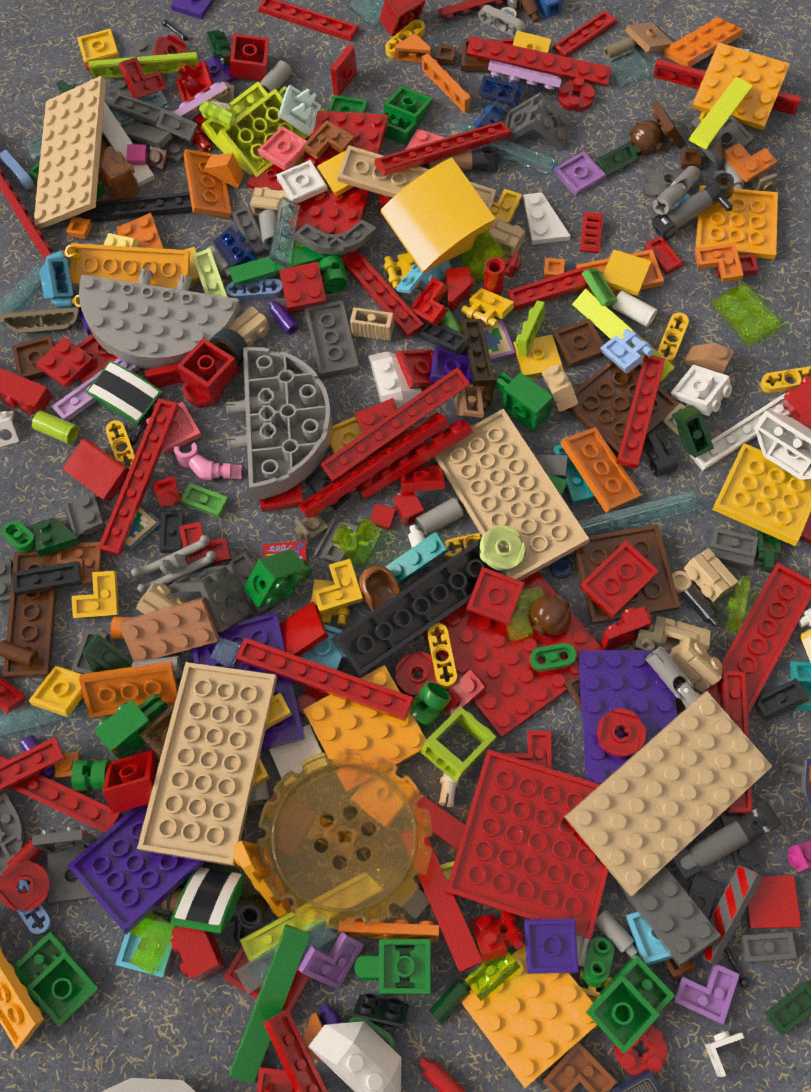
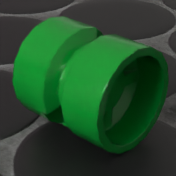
(333, 274)
(429, 703)
(89, 774)

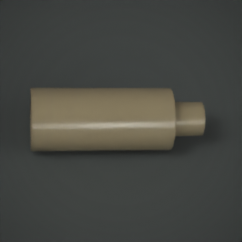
(619, 47)

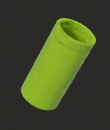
(55, 427)

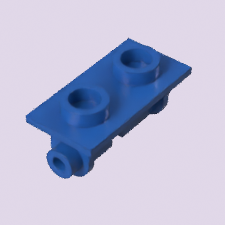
(492, 114)

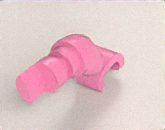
(204, 468)

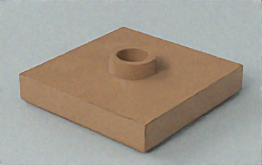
(648, 36)

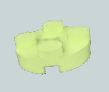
(511, 541)

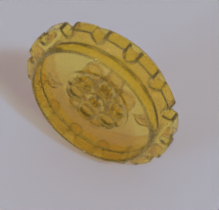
(361, 888)

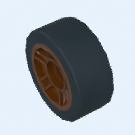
(231, 343)

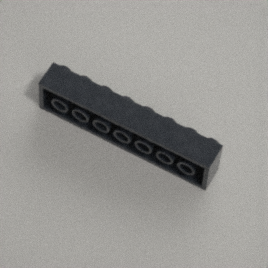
(411, 611)

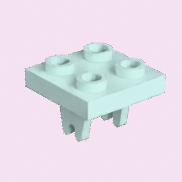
(299, 109)

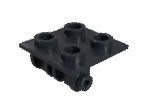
(390, 1011)

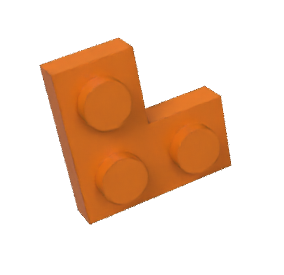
(746, 165)
(723, 257)

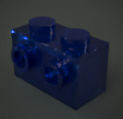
(505, 92)
(234, 248)

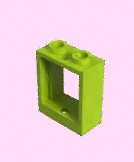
(448, 761)

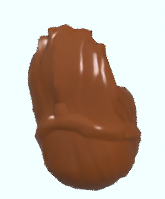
(378, 585)

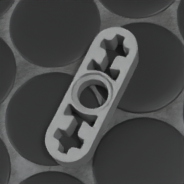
(492, 15)

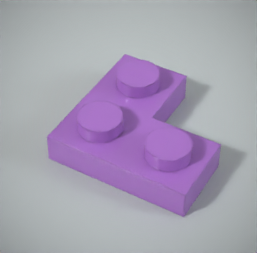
(334, 966)
(711, 1000)

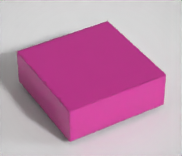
(136, 154)

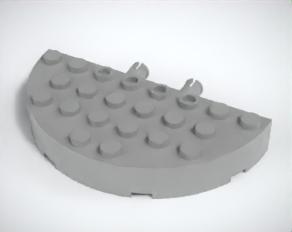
(149, 322)
(285, 421)

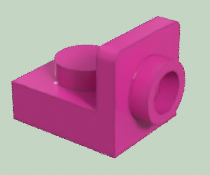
(800, 856)

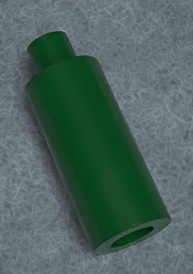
(450, 1000)

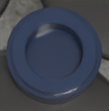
(561, 568)

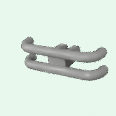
(175, 564)

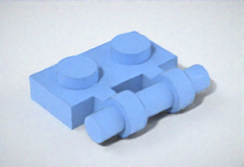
(622, 354)

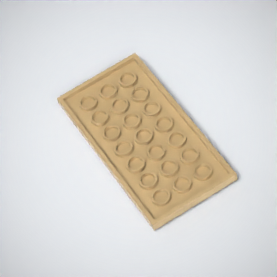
(70, 153)
(507, 486)
(208, 764)
(668, 793)

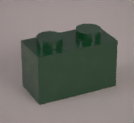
(692, 431)

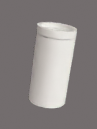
(635, 309)

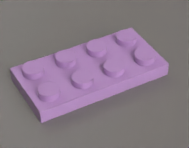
(516, 73)

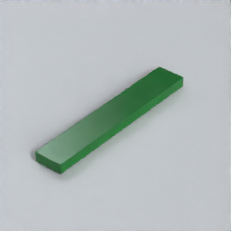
(266, 268)
(269, 1003)

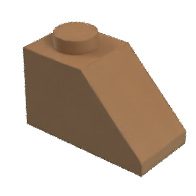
(710, 357)
(469, 402)

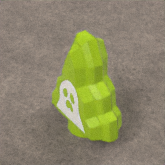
(219, 112)

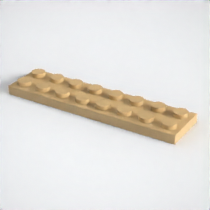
(360, 171)

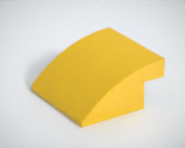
(438, 215)

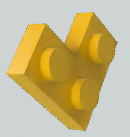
(506, 205)
(343, 593)
(103, 601)

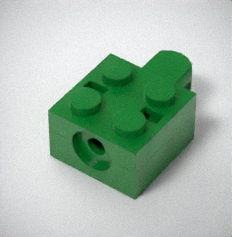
(524, 400)
(276, 578)
(123, 728)
(398, 967)

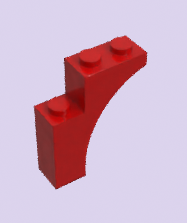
(798, 402)

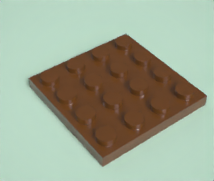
(607, 401)
(656, 596)

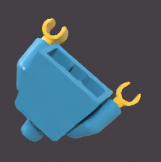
(57, 280)

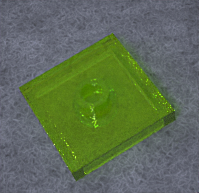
(737, 604)

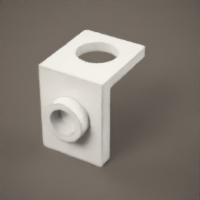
(6, 422)
(720, 1040)

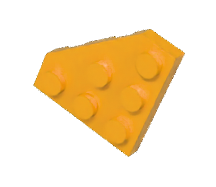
(247, 857)

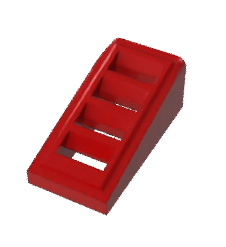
(595, 221)

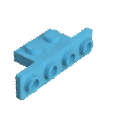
(415, 276)

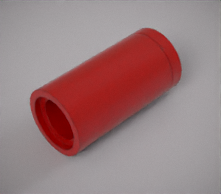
(494, 275)

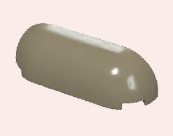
(40, 319)

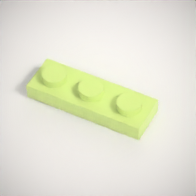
(209, 273)

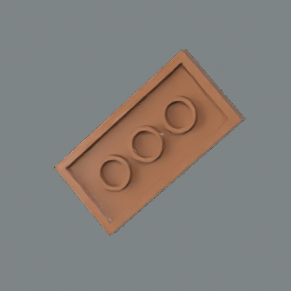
(169, 630)

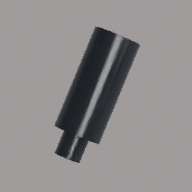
(701, 605)

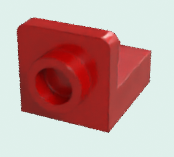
(512, 264)

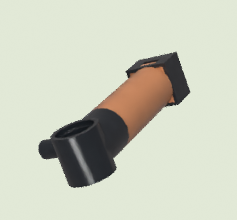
(475, 159)
(241, 917)

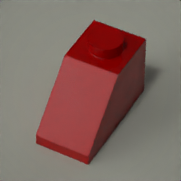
(459, 286)

